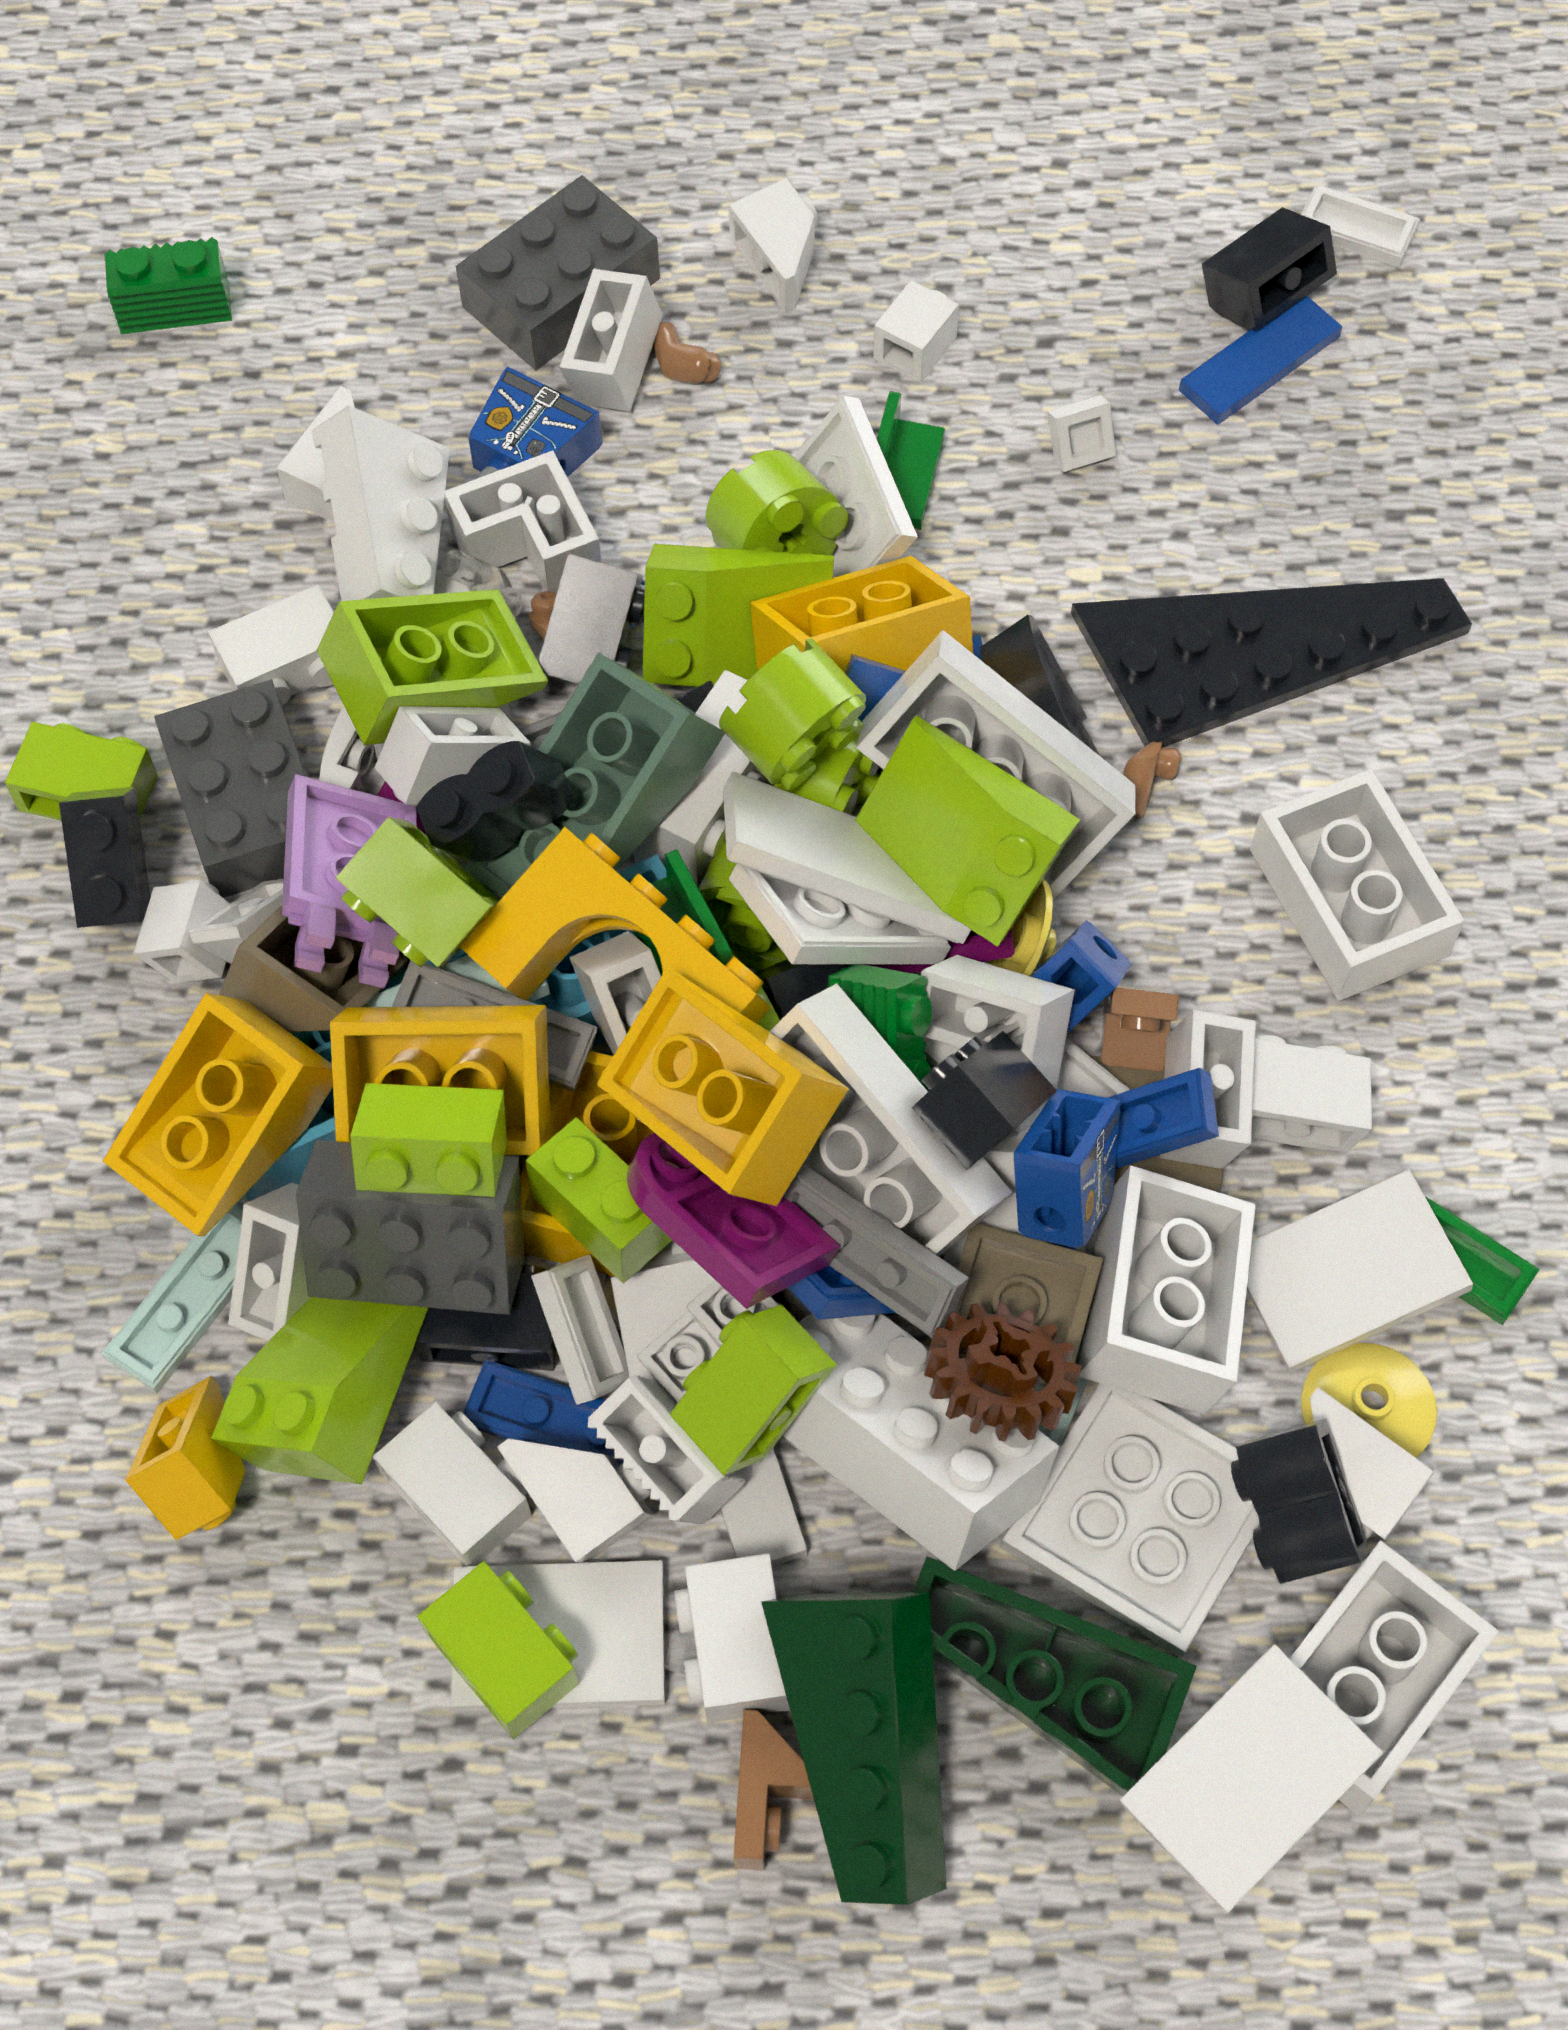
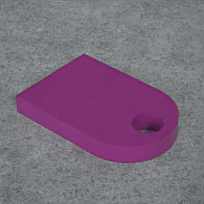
(736, 1240)

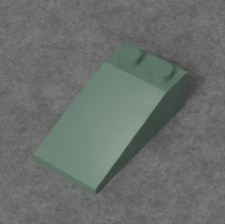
(626, 761)

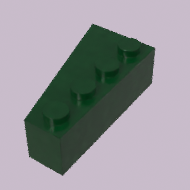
(1058, 1673)
(867, 1735)

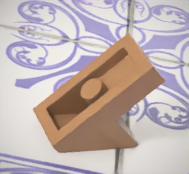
(1137, 1028)
(765, 1771)

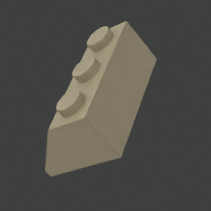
(293, 996)

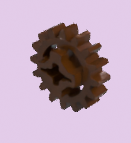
(1002, 1371)

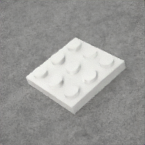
(1139, 1517)

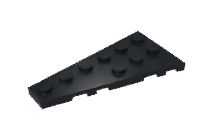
(1227, 655)

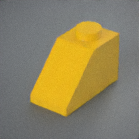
(179, 1467)

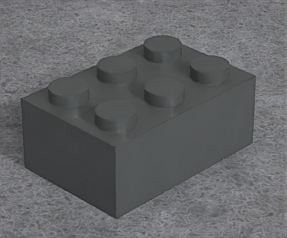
(536, 271)
(234, 779)
(408, 1245)

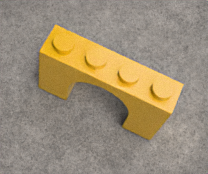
(578, 893)

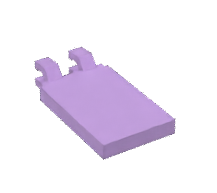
(322, 835)

